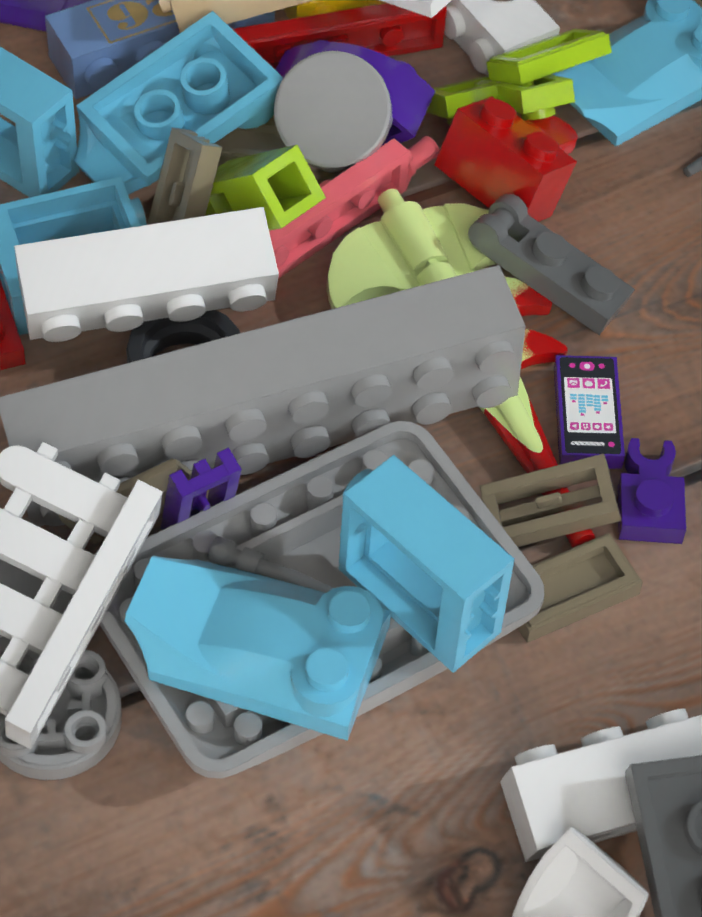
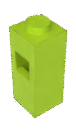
(270, 179)

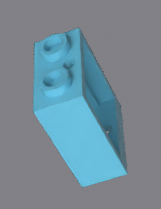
(43, 145)
(59, 215)
(424, 562)

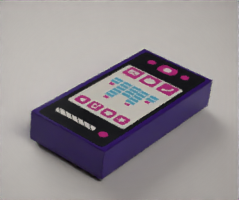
(588, 409)

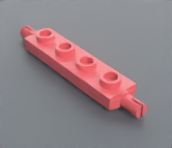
(349, 200)

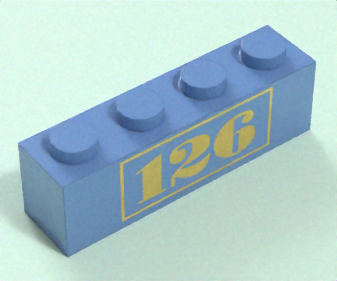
(107, 37)

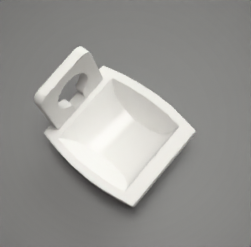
(580, 881)

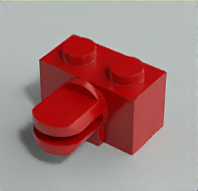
(501, 154)

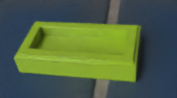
(548, 56)

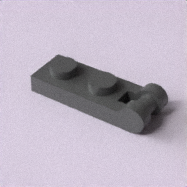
(549, 263)

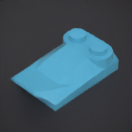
(647, 75)
(193, 82)
(259, 641)

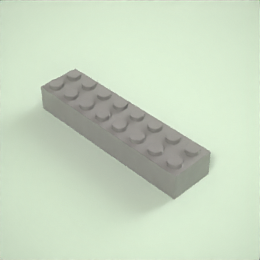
(283, 385)

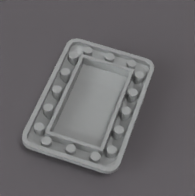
(299, 526)

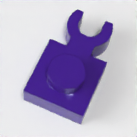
(650, 499)

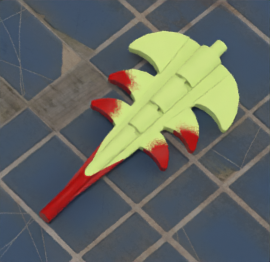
(427, 246)

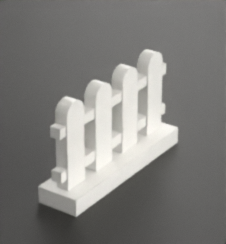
(62, 566)

